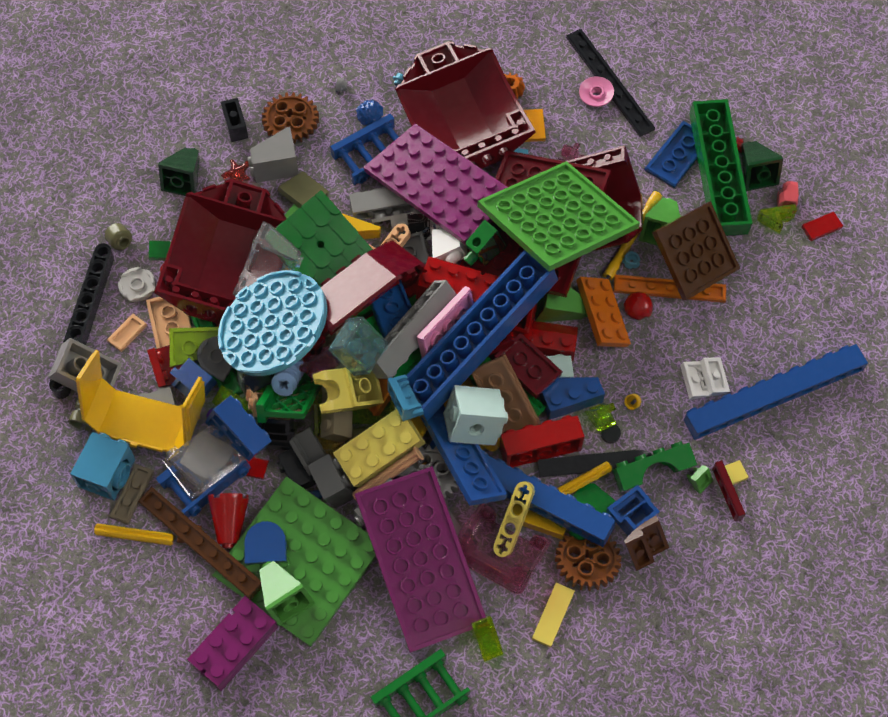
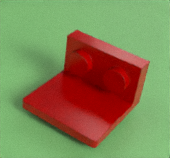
(161, 365)

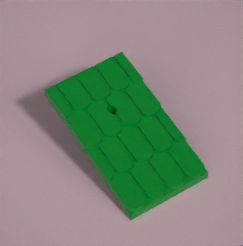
(324, 239)

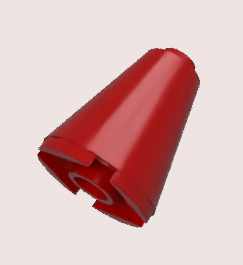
(228, 517)

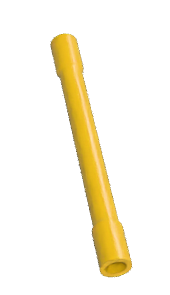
(614, 265)

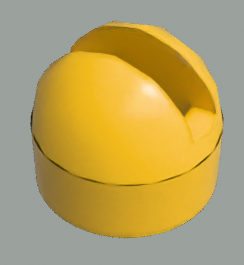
(629, 398)

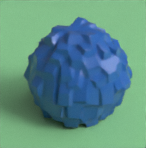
(369, 112)

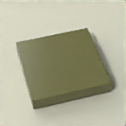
(300, 189)

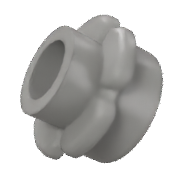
(341, 84)

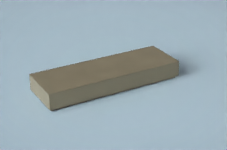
(131, 494)

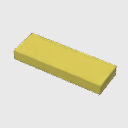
(553, 615)

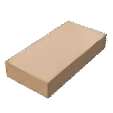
(127, 332)

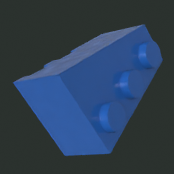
(571, 395)
(239, 427)

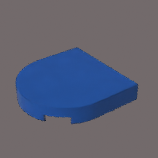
(265, 543)

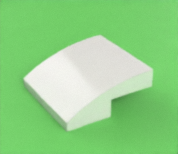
(713, 376)

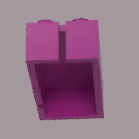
(232, 643)

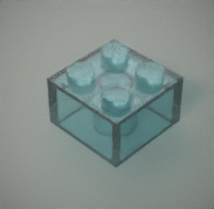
(358, 346)

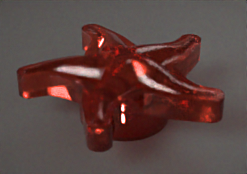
(237, 171)

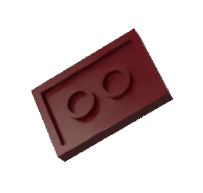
(530, 365)

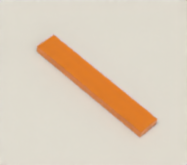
(664, 288)

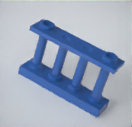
(356, 142)
(194, 507)

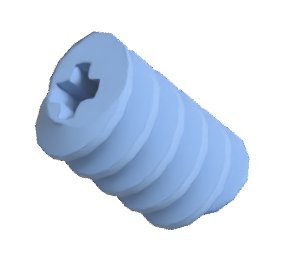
(287, 380)

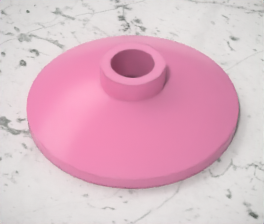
(596, 85)

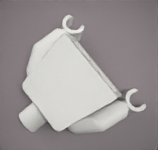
(447, 246)

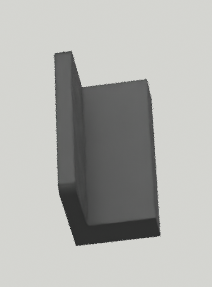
(307, 447)

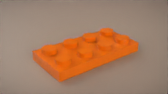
(603, 312)

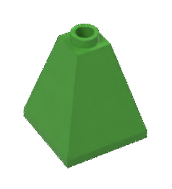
(661, 214)
(560, 308)
(282, 593)

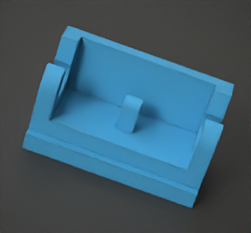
(404, 398)

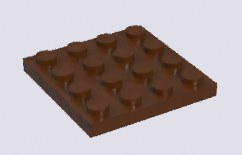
(696, 250)

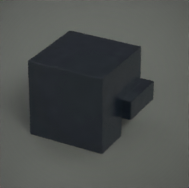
(280, 432)

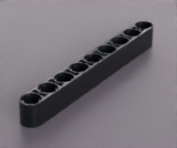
(88, 311)

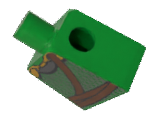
(484, 244)

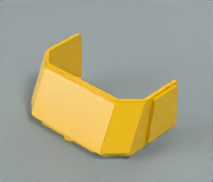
(134, 417)

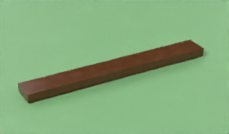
(201, 543)

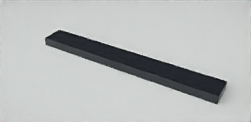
(600, 68)

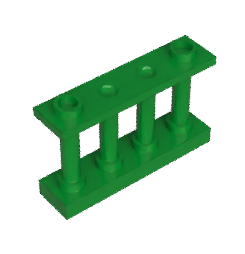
(419, 675)

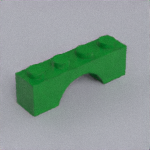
(632, 474)

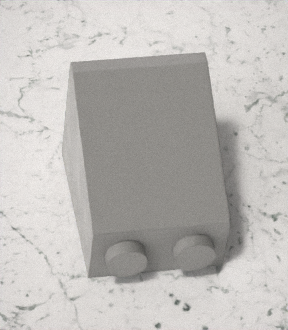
(274, 158)

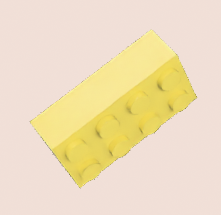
(378, 448)

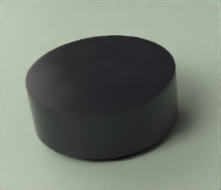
(611, 434)

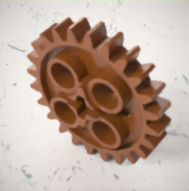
(286, 112)
(598, 573)

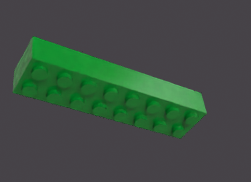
(720, 164)

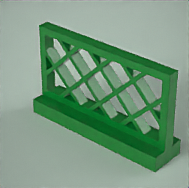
(271, 400)

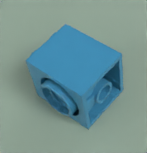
(103, 465)

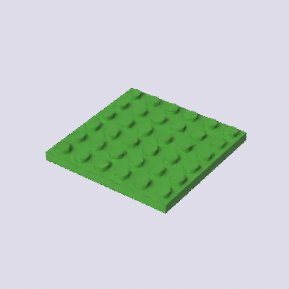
(558, 215)
(322, 553)

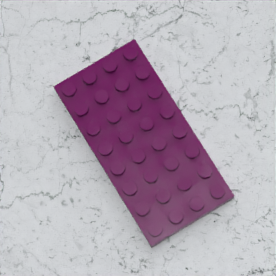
(435, 181)
(420, 558)

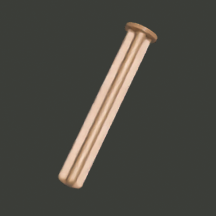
(393, 470)

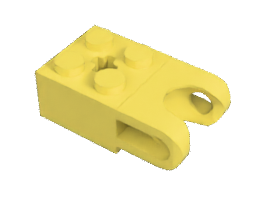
(348, 391)

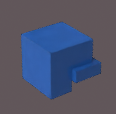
(187, 376)
(632, 510)

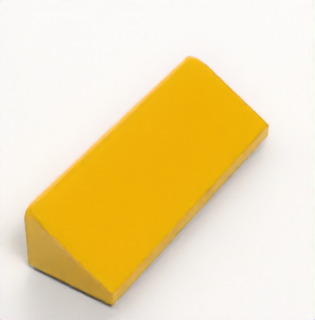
(540, 523)

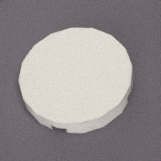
(142, 285)

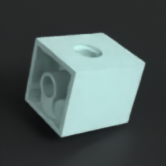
(475, 415)

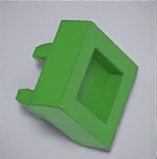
(700, 479)

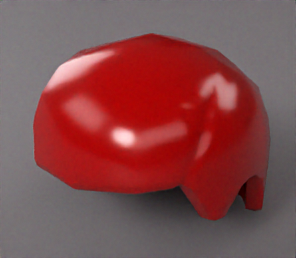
(638, 305)

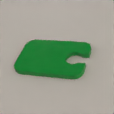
(594, 496)

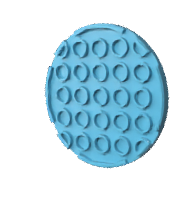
(272, 323)

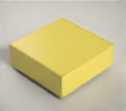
(736, 472)

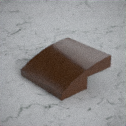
(646, 542)

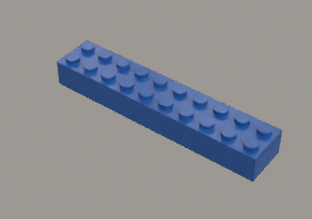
(479, 332)

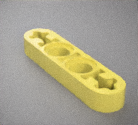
(517, 520)

